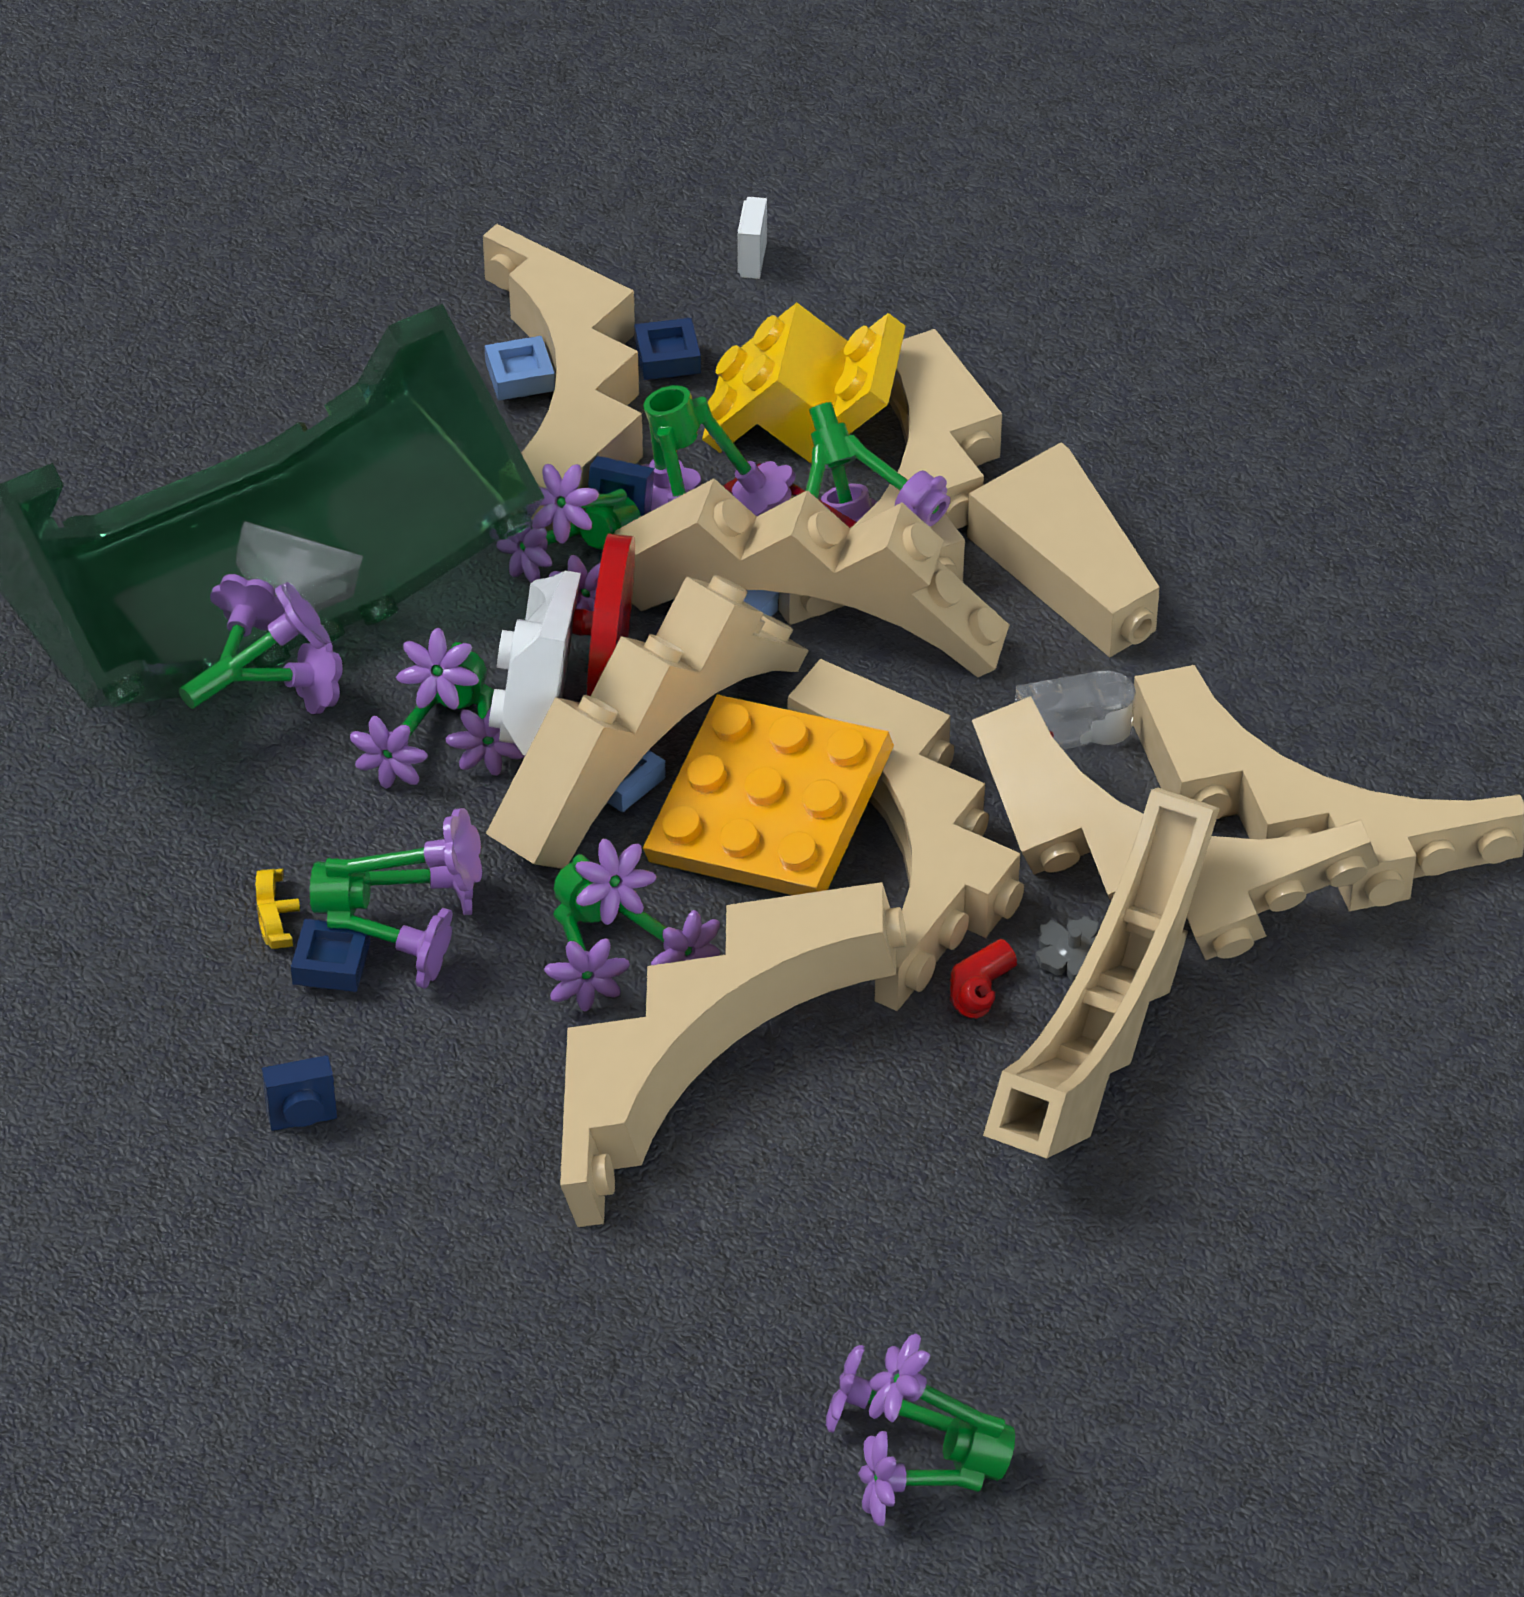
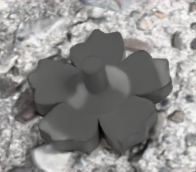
(1066, 947)

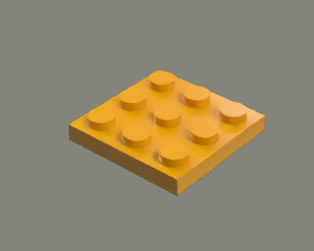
(768, 797)

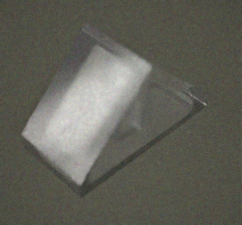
(316, 570)

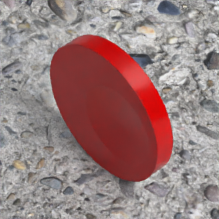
(611, 606)

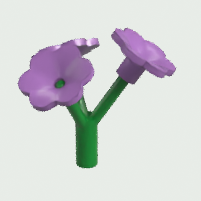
(285, 616)

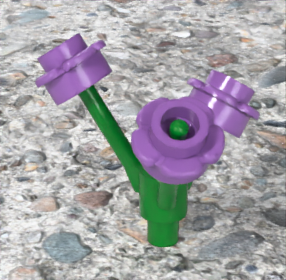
(835, 448)

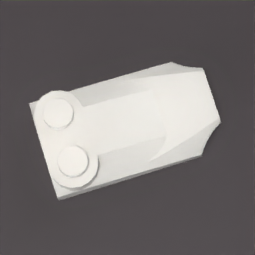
(535, 659)

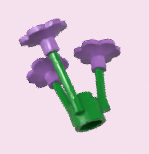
(674, 426)
(453, 862)

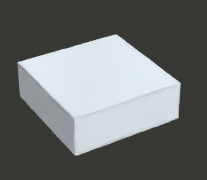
(752, 237)

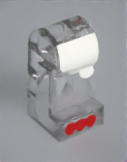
(1084, 707)

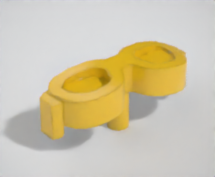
(269, 909)

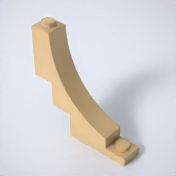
(584, 332)
(634, 1070)

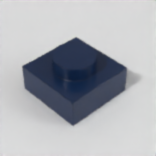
(667, 348)
(611, 474)
(329, 957)
(299, 1093)

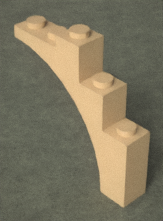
(947, 433)
(805, 549)
(643, 692)
(1216, 761)
(1066, 815)
(935, 817)
(1059, 1082)

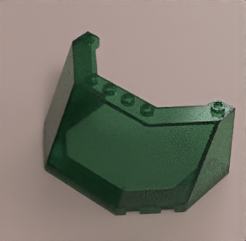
(399, 472)

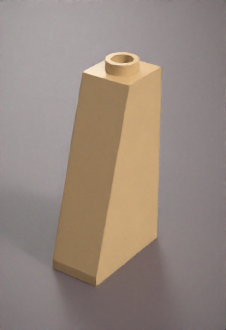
(1066, 548)

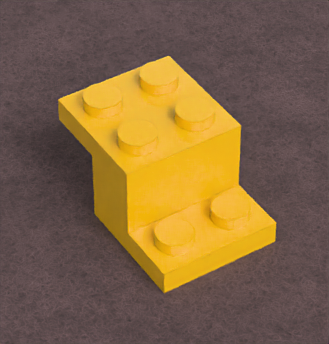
(799, 365)

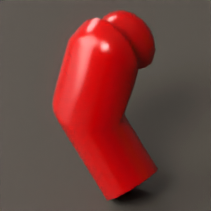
(973, 977)

